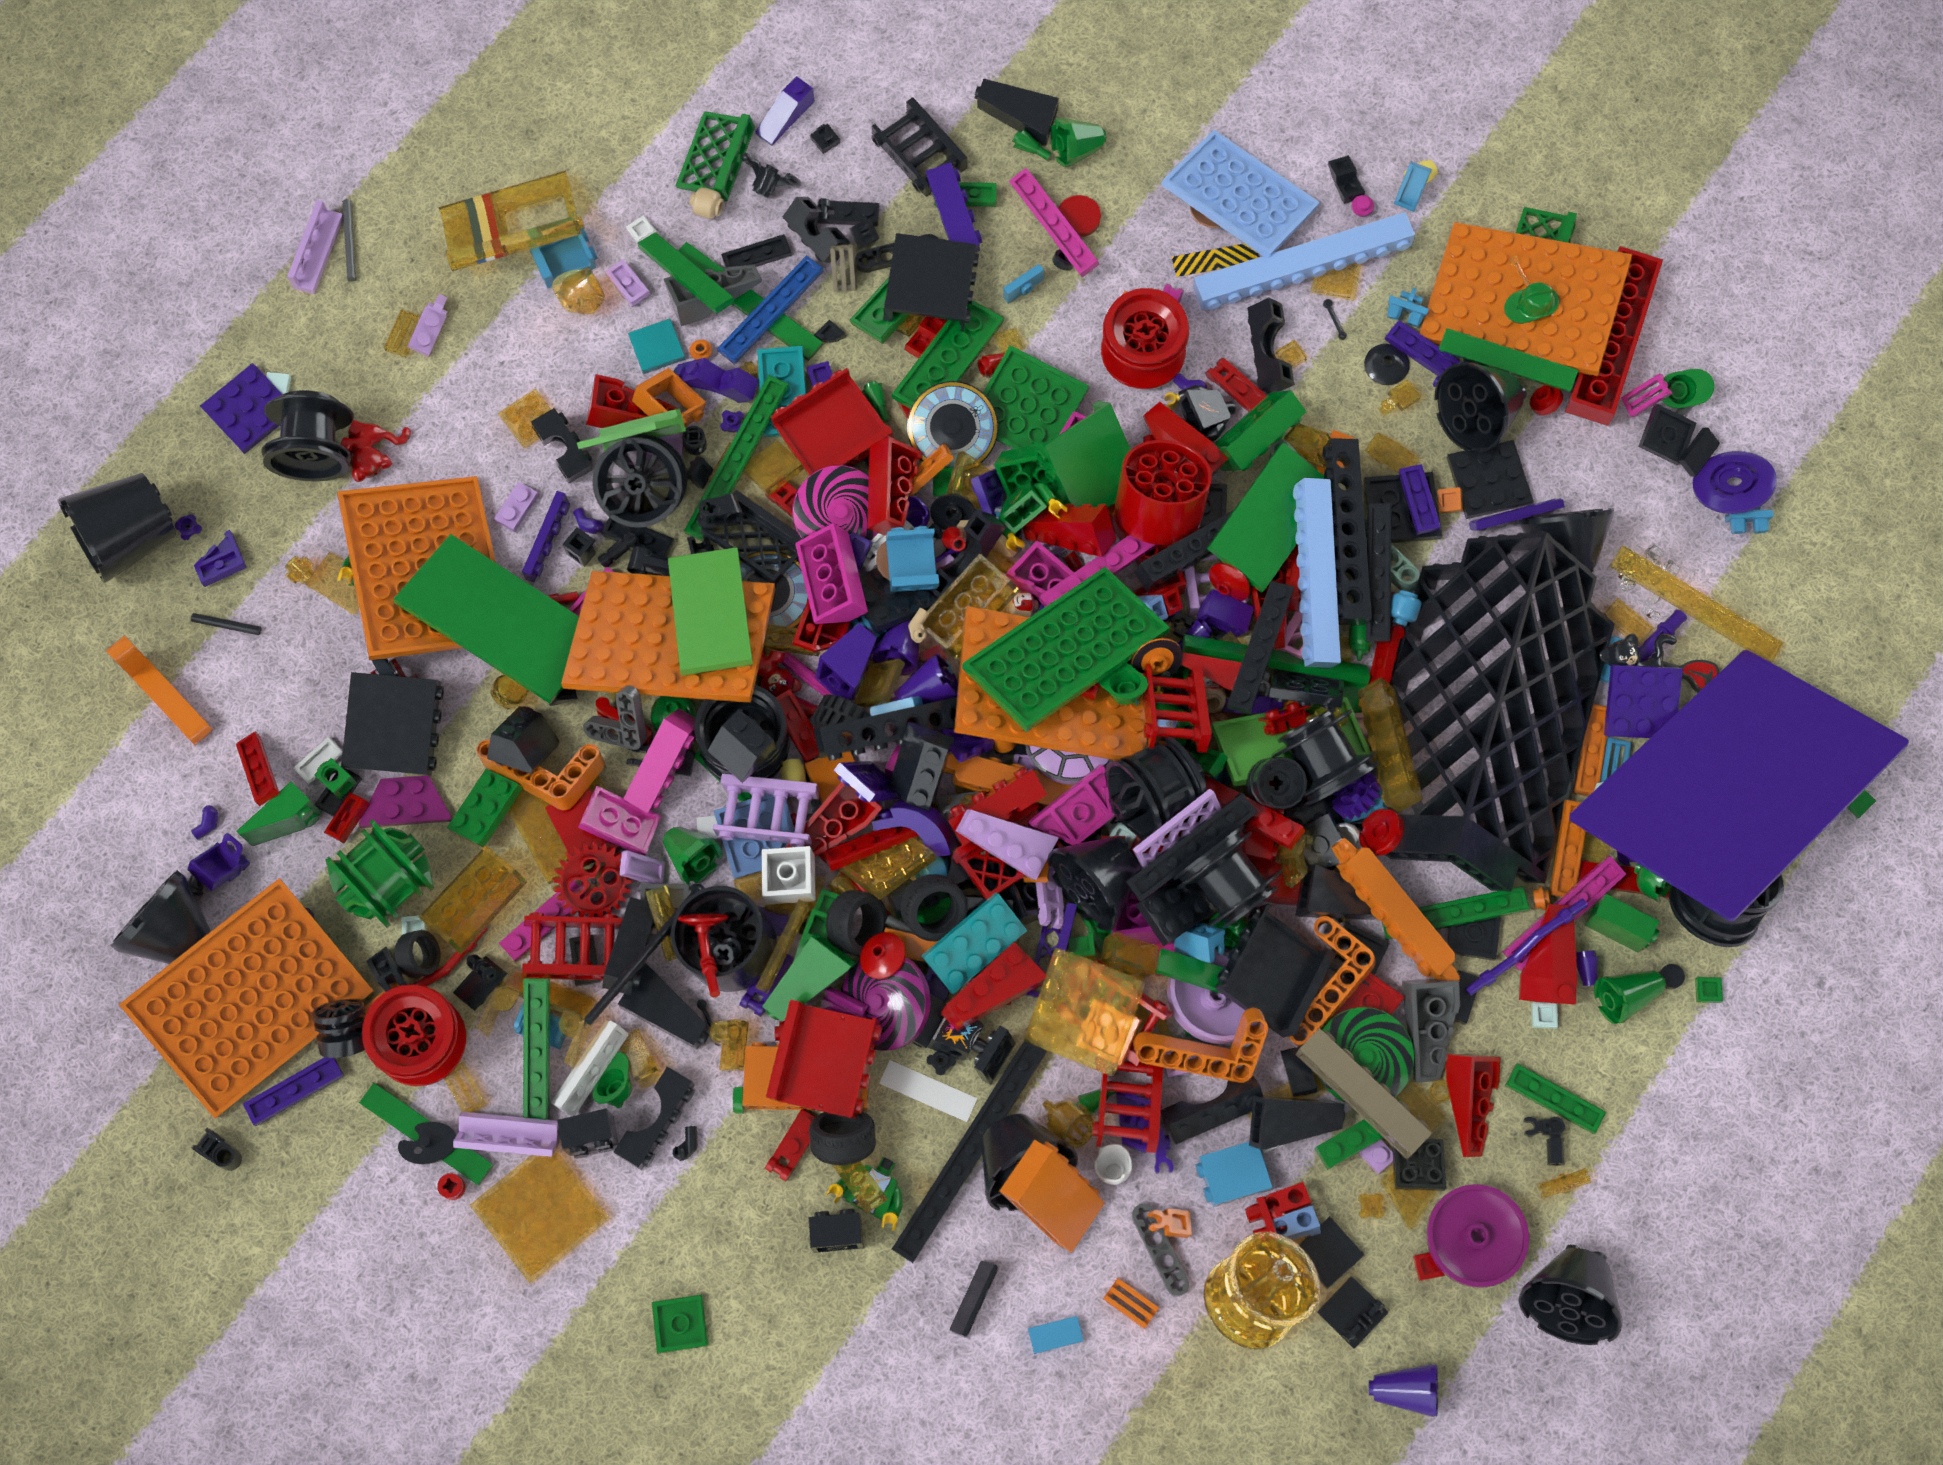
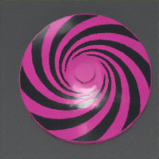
(834, 497)

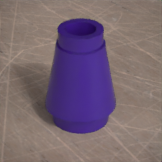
(1587, 967)

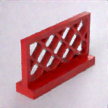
(971, 850)

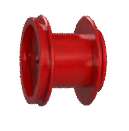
(1127, 322)
(396, 1013)

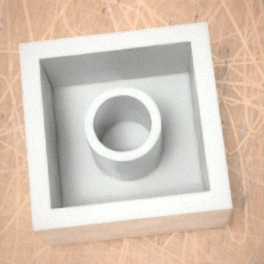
(788, 875)

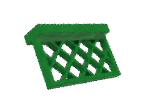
(731, 163)
(1564, 232)

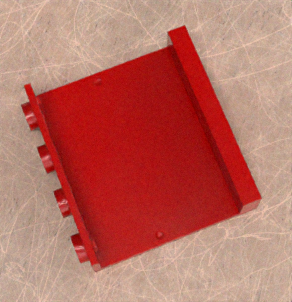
(823, 1060)

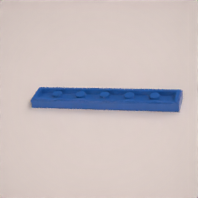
(770, 310)

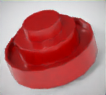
(1546, 400)

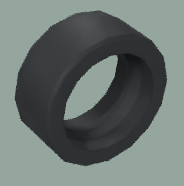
(405, 957)

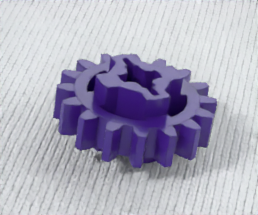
(1356, 796)

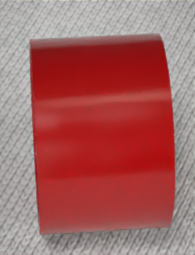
(1162, 491)

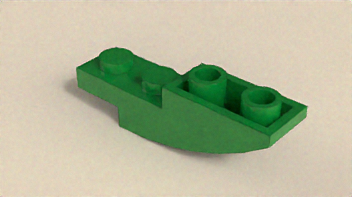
(817, 919)

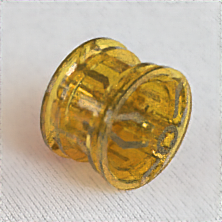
(1243, 1306)

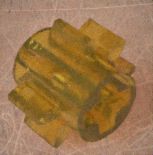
(299, 569)

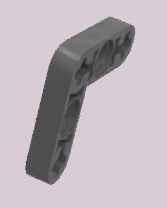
(631, 734)

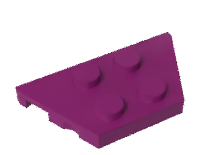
(405, 803)

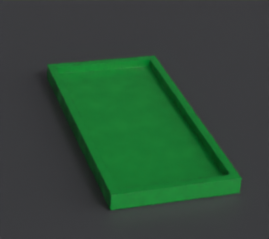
(1263, 524)

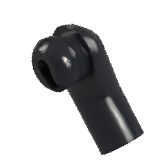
(689, 1146)

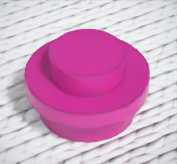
(1362, 205)

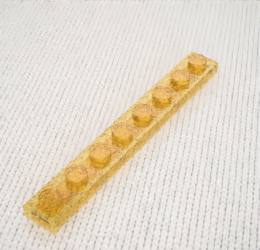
(1695, 604)

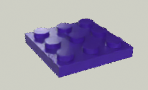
(240, 408)
(1641, 699)

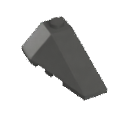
(733, 280)
(1430, 1017)

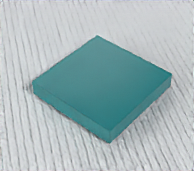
(656, 346)

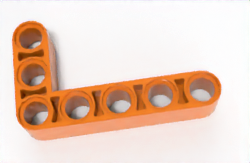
(159, 690)
(555, 786)
(1335, 984)
(1207, 1053)

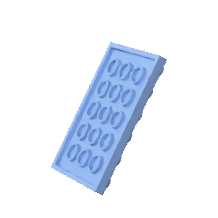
(1240, 194)

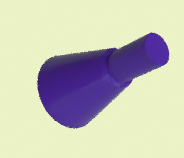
(1198, 629)

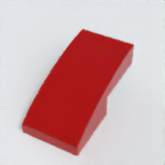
(923, 337)

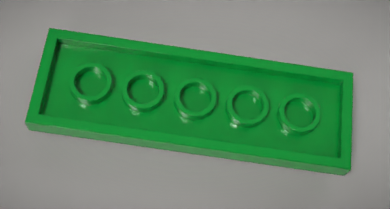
(949, 353)

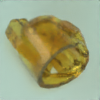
(579, 291)
(1064, 1117)

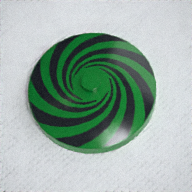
(1376, 1043)

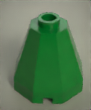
(1075, 140)
(691, 854)

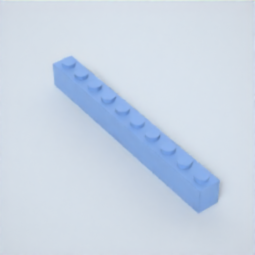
(1303, 261)

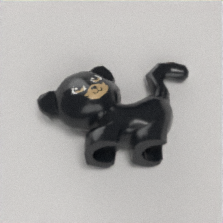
(1628, 653)

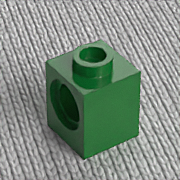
(339, 786)

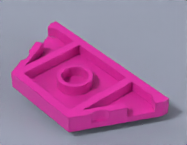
(1077, 810)

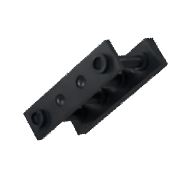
(927, 128)

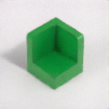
(941, 481)
(1083, 946)

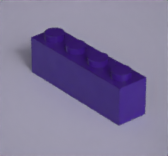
(951, 205)

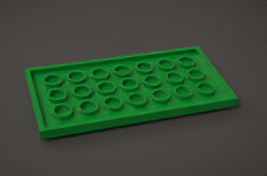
(1064, 648)

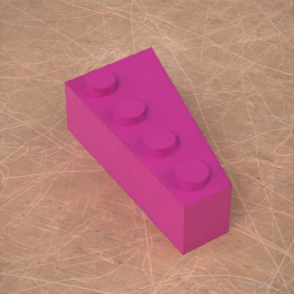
(1038, 571)
(661, 761)

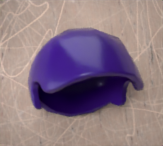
(918, 512)

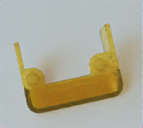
(568, 1001)

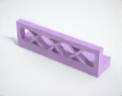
(313, 255)
(506, 1133)

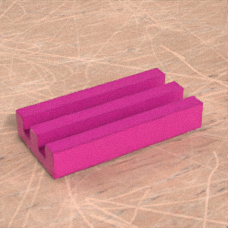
(1665, 393)

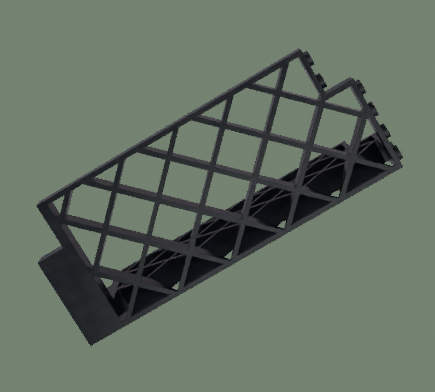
(1458, 839)

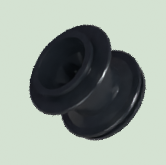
(307, 436)
(1325, 755)
(1229, 878)

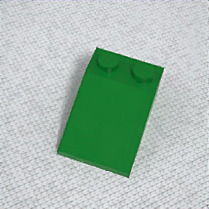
(280, 817)

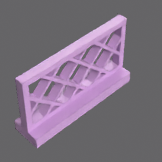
(1175, 825)

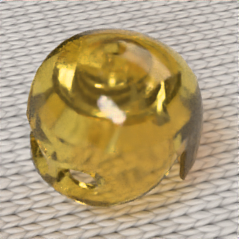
(512, 690)

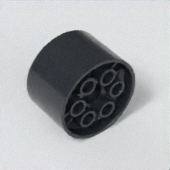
(730, 903)

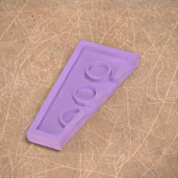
(1012, 843)

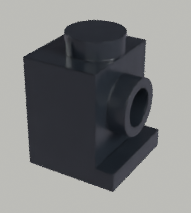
(580, 546)

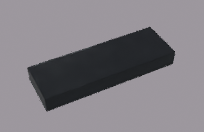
(758, 253)
(649, 539)

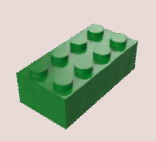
(1259, 429)

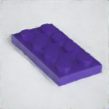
(867, 780)

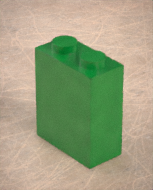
(1623, 923)

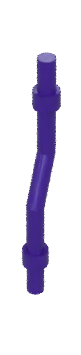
(1564, 916)

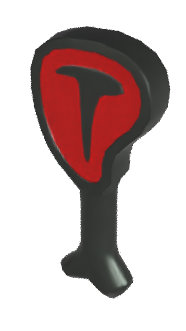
(1696, 672)

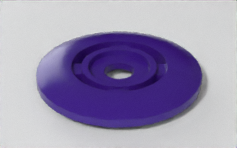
(1756, 488)

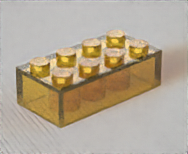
(977, 586)
(473, 899)

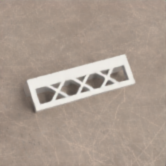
(590, 1068)

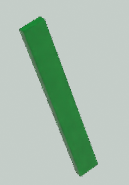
(784, 328)
(742, 447)
(1279, 659)

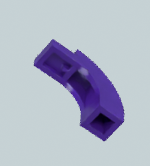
(929, 825)

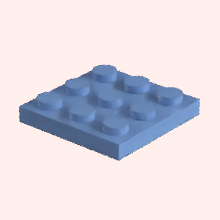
(746, 854)

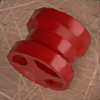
(455, 1189)

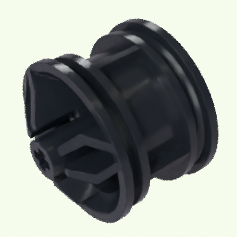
(639, 480)
(1154, 785)
(1714, 928)

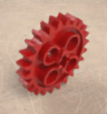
(573, 869)

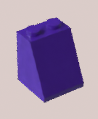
(846, 662)

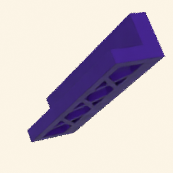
(1064, 935)

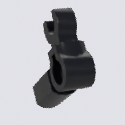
(1555, 1144)

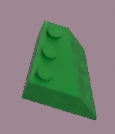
(1018, 467)

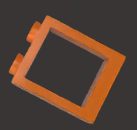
(676, 387)

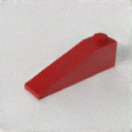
(613, 403)
(839, 818)
(1470, 1089)

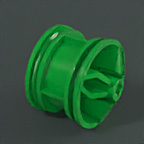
(379, 873)

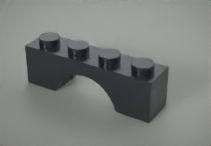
(1265, 321)
(981, 536)
(956, 874)
(1189, 1120)
(638, 1146)

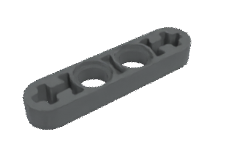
(1158, 1250)

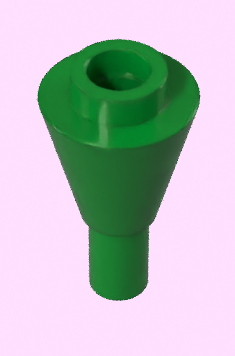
(1025, 142)
(875, 395)
(1091, 1100)

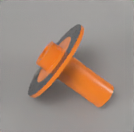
(1163, 656)

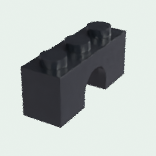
(803, 219)
(552, 427)

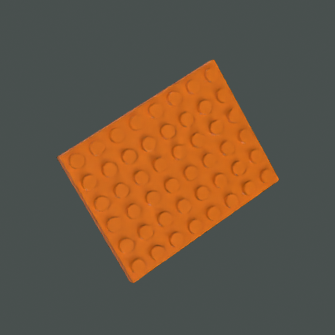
(1479, 279)
(390, 538)
(631, 640)
(1080, 727)
(244, 997)

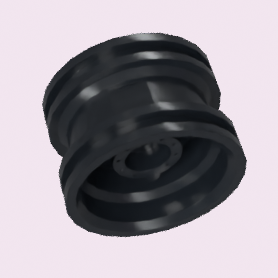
(762, 708)

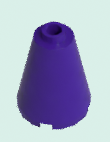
(898, 645)
(930, 682)
(1408, 1389)

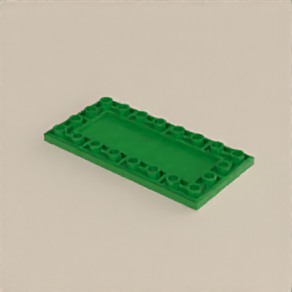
(493, 616)

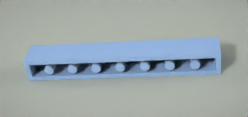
(1317, 573)

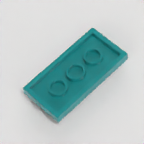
(787, 366)
(974, 943)

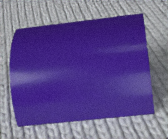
(1225, 613)

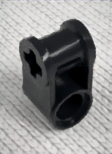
(722, 510)
(214, 1149)

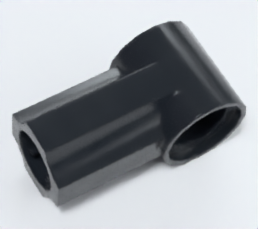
(645, 562)

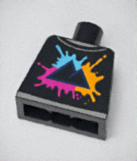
(958, 1043)

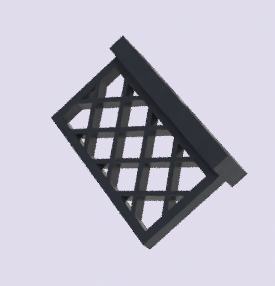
(770, 527)

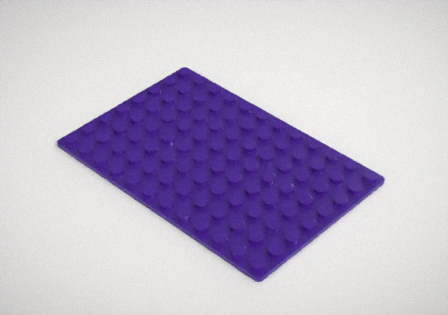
(1738, 783)

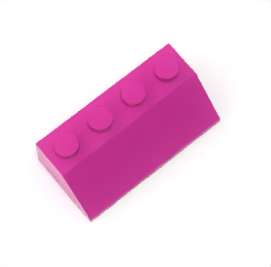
(831, 576)

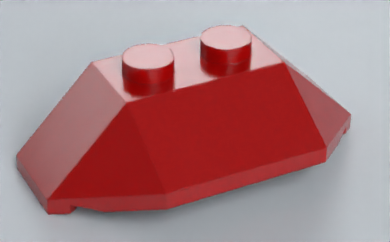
(817, 636)

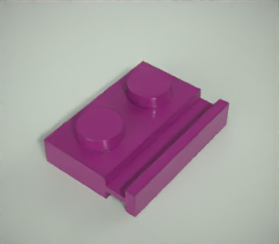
(843, 1003)

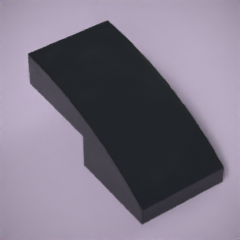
(1345, 178)

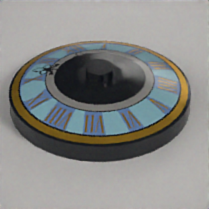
(953, 416)
(790, 589)

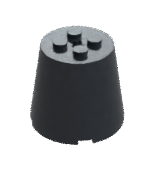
(118, 523)

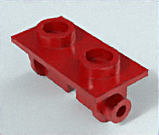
(1276, 719)

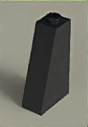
(1018, 108)
(1328, 894)
(664, 1009)
(1288, 1120)

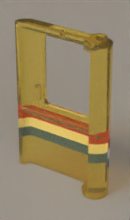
(478, 225)

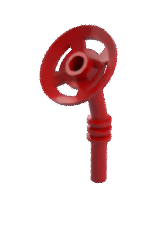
(702, 925)

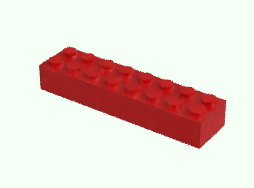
(1598, 396)

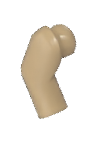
(916, 626)

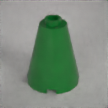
(1627, 994)

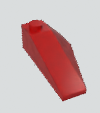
(1169, 426)
(1217, 670)
(1551, 966)

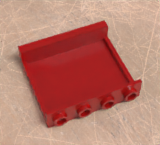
(830, 424)

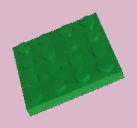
(1031, 399)

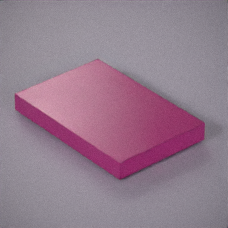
(619, 821)

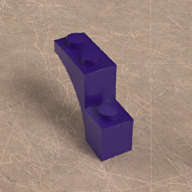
(706, 375)

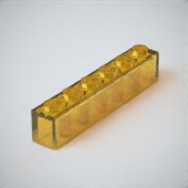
(1390, 741)

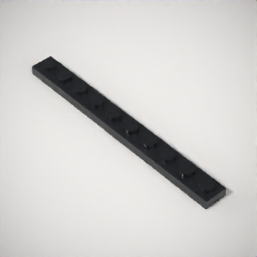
(967, 1152)

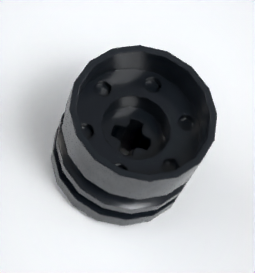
(1290, 782)
(340, 1027)

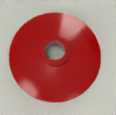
(1229, 581)
(888, 961)

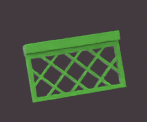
(655, 425)

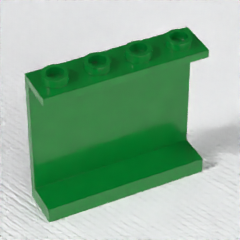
(1086, 459)

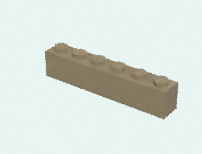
(1363, 1093)

